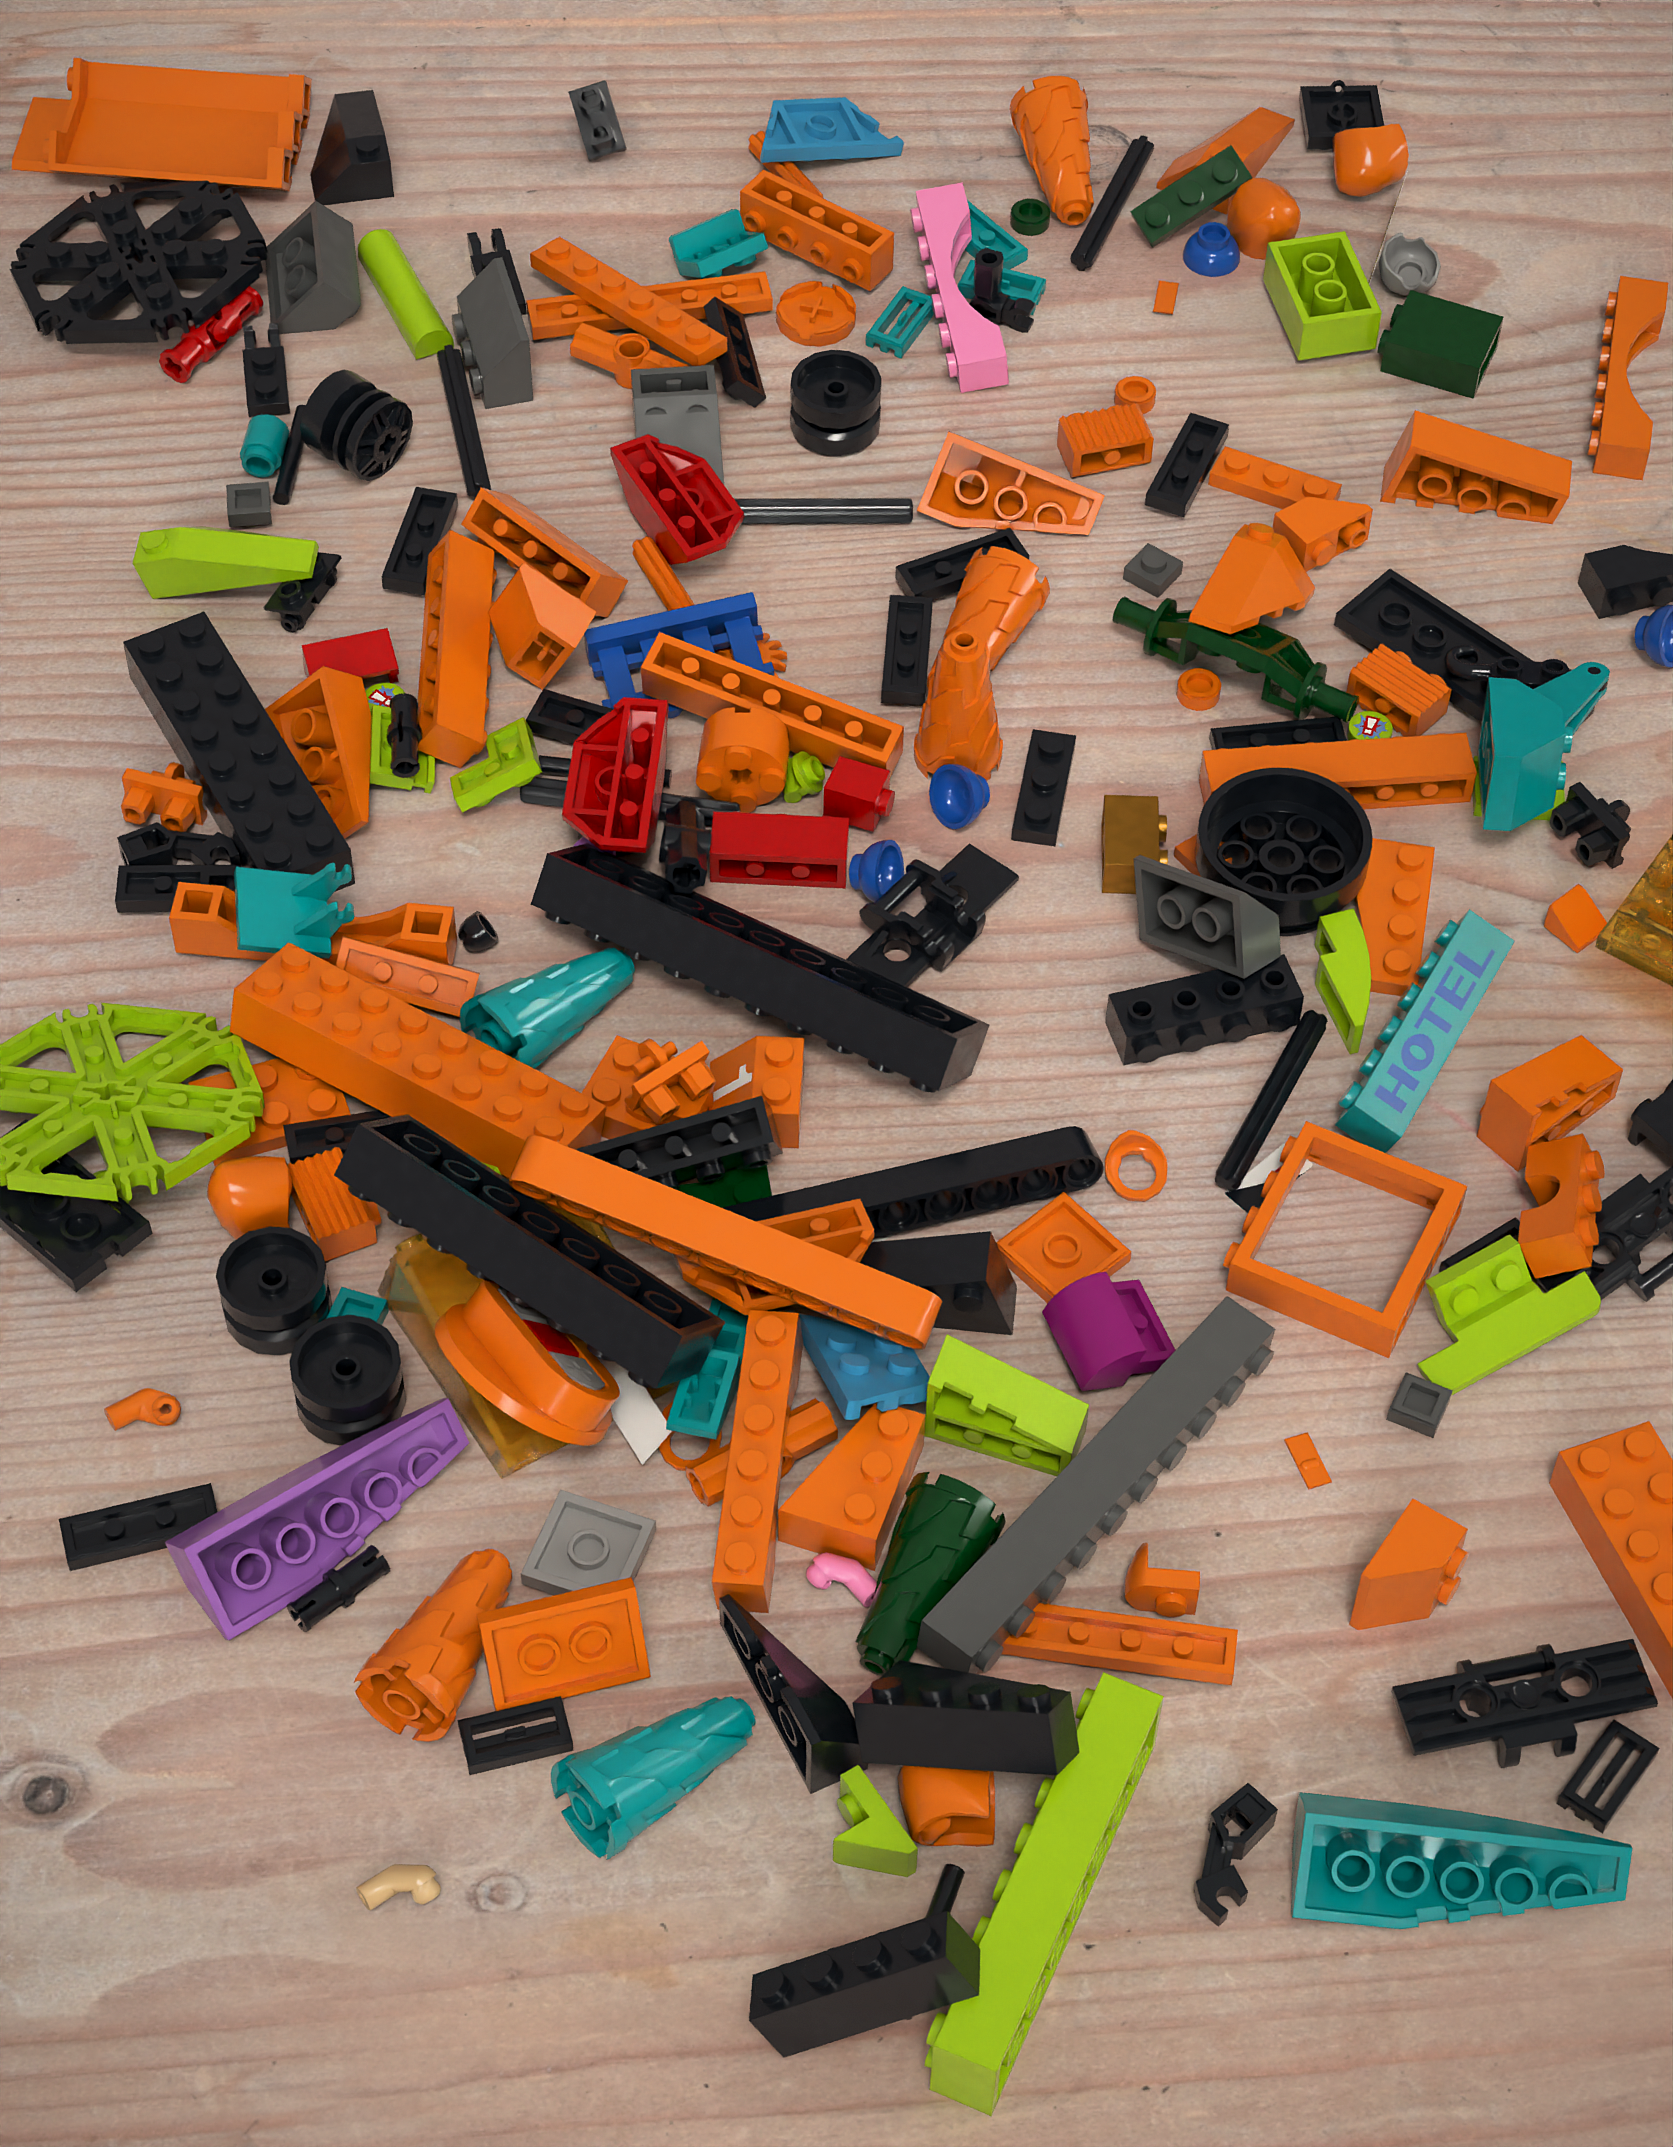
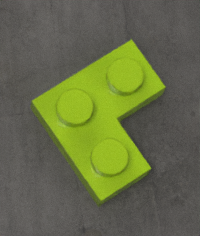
(510, 764)

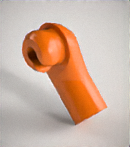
(145, 1405)

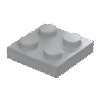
(586, 1545)

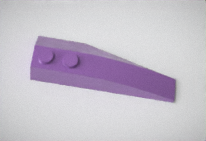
(301, 1525)

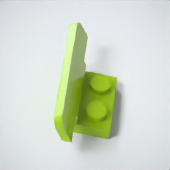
(1499, 1313)

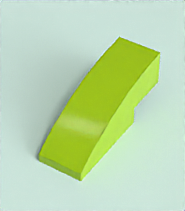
(1344, 974)

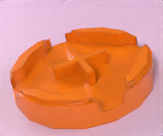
(816, 314)

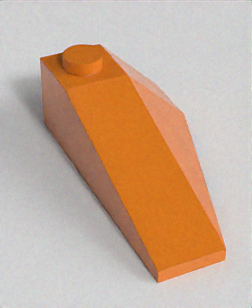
(1253, 139)
(996, 491)
(1252, 580)
(330, 737)

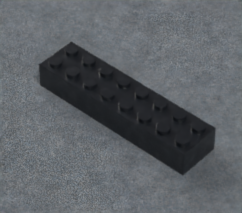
(233, 750)
(529, 1251)

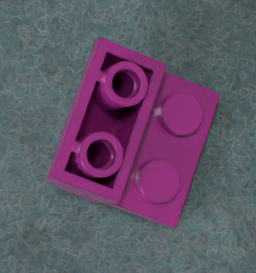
(1107, 1331)

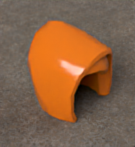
(1369, 159)
(1261, 215)
(250, 1193)
(948, 1805)

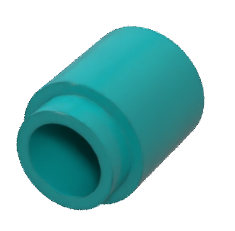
(264, 445)

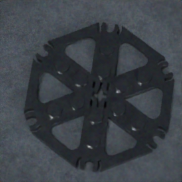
(111, 272)

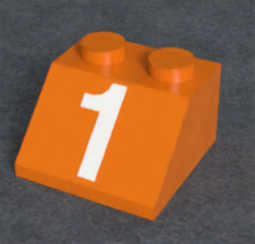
(767, 1069)

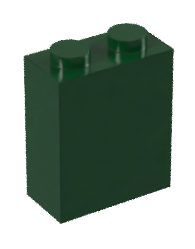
(1440, 343)

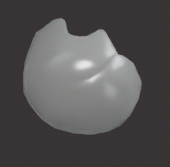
(1408, 265)

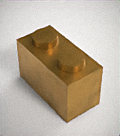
(1129, 829)

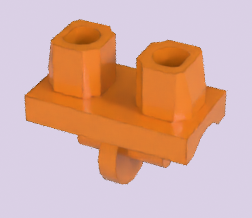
(163, 794)
(653, 1090)

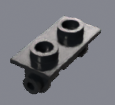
(295, 597)

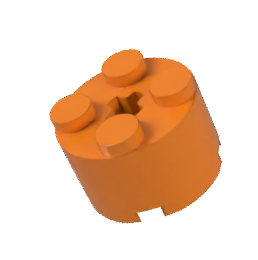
(743, 757)

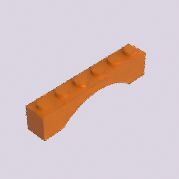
(1623, 427)
(206, 925)
(752, 1484)

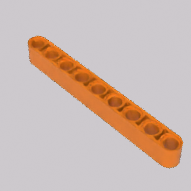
(725, 1242)

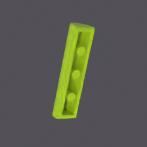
(403, 294)

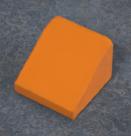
(1575, 919)

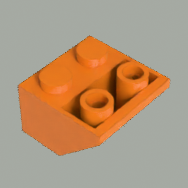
(537, 625)

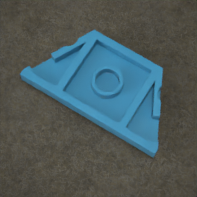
(823, 131)
(863, 1367)

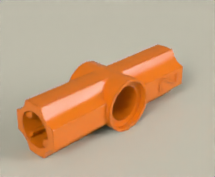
(618, 353)
(807, 1430)

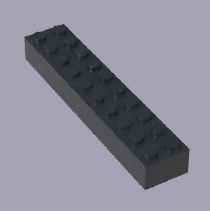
(760, 967)

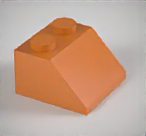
(1411, 1569)

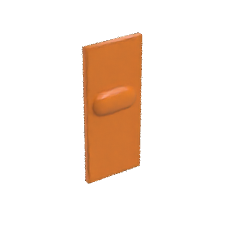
(1165, 297)
(1308, 1460)

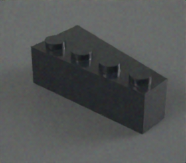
(964, 1722)

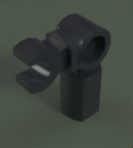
(989, 298)

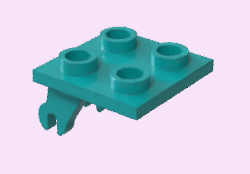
(289, 908)

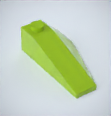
(218, 559)

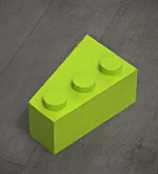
(1001, 1410)

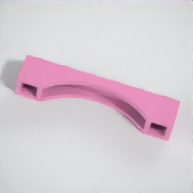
(974, 341)

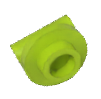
(804, 776)

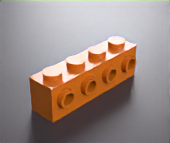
(817, 230)
(528, 539)

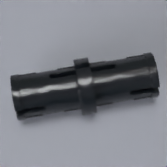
(404, 735)
(338, 1588)

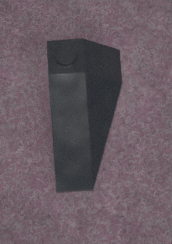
(352, 153)
(802, 1707)

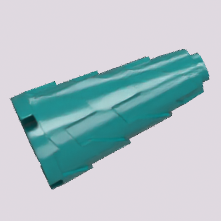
(547, 1008)
(643, 1772)

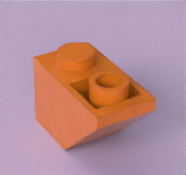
(1323, 528)

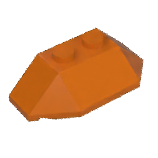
(835, 1227)

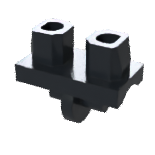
(597, 120)
(1598, 824)

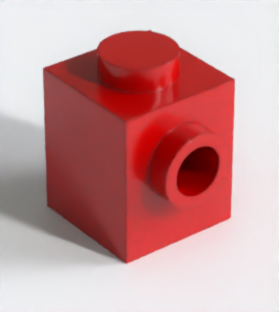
(858, 793)

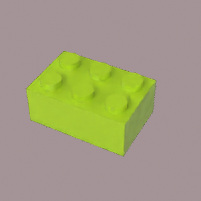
(1322, 295)

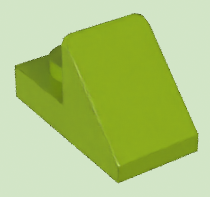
(876, 1835)

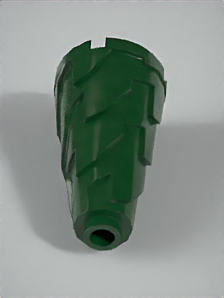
(931, 1549)

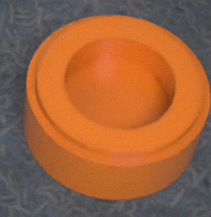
(1135, 390)
(1198, 689)

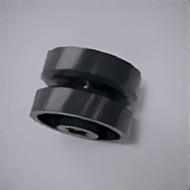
(835, 402)
(272, 1288)
(347, 1378)

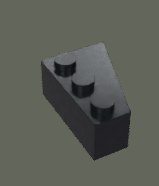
(959, 1269)

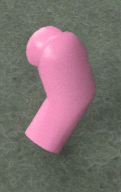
(844, 1570)

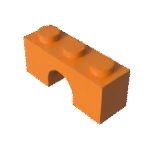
(1565, 1185)

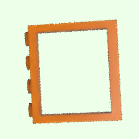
(1314, 1304)

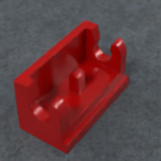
(358, 654)

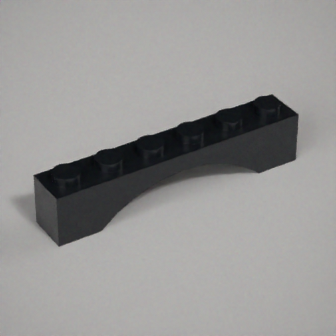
(1626, 580)

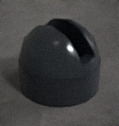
(477, 933)

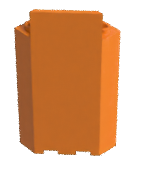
(169, 126)

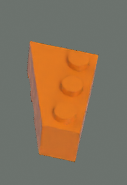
(1546, 1098)

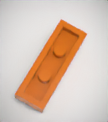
(1267, 480)
(409, 976)

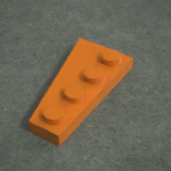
(1394, 912)

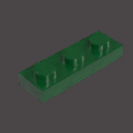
(1191, 196)

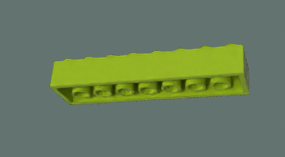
(1044, 1893)

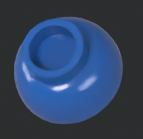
(1212, 251)
(1655, 635)
(957, 795)
(877, 869)

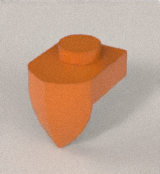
(1159, 1589)

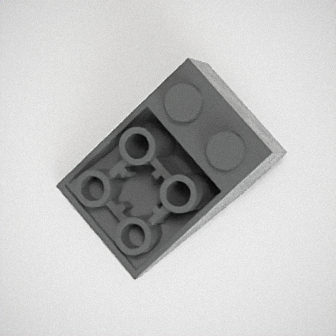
(679, 409)

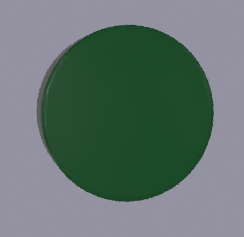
(1030, 217)

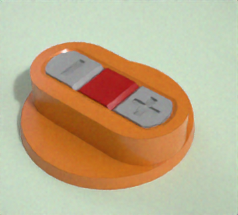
(528, 1366)

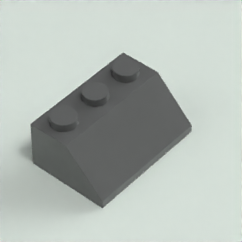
(313, 273)
(494, 338)
(1204, 919)

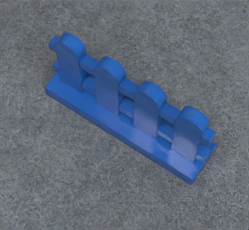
(708, 625)

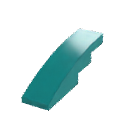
(706, 1397)

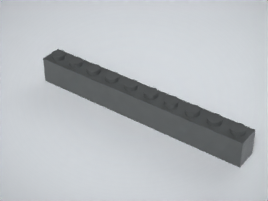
(1096, 1490)

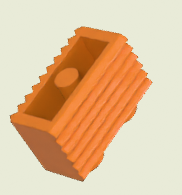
(1104, 440)
(1399, 690)
(328, 1210)

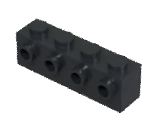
(1202, 1011)
(697, 1145)
(865, 1984)

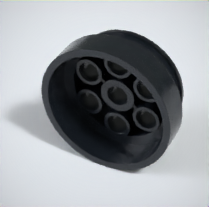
(1291, 842)

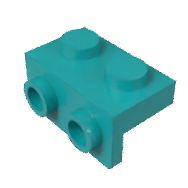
(714, 245)

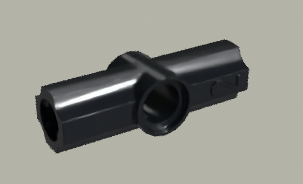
(685, 847)

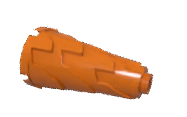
(1056, 140)
(997, 600)
(960, 711)
(432, 1659)

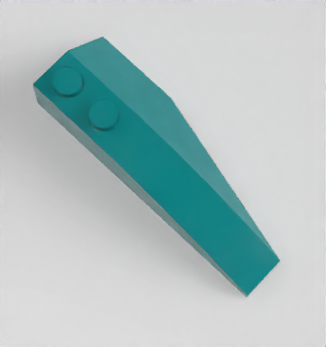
(1429, 1864)

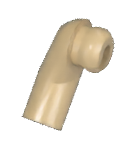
(396, 1879)

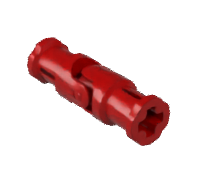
(205, 341)

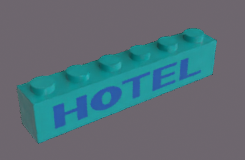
(1424, 1032)

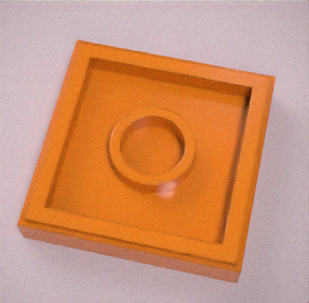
(1061, 1247)

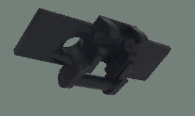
(943, 924)
(1626, 1225)
(1527, 1709)

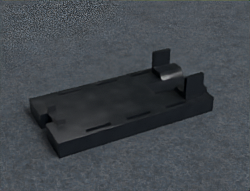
(71, 1232)

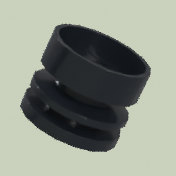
(356, 425)

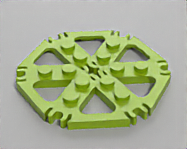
(121, 1099)

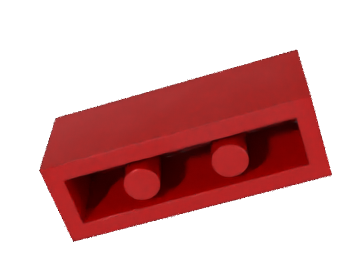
(779, 849)

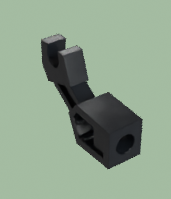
(164, 847)
(1256, 1818)

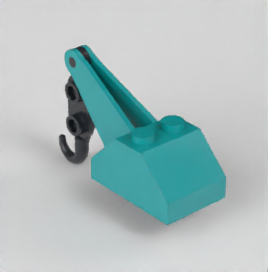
(1526, 729)

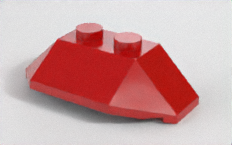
(676, 498)
(619, 776)

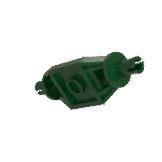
(1290, 673)

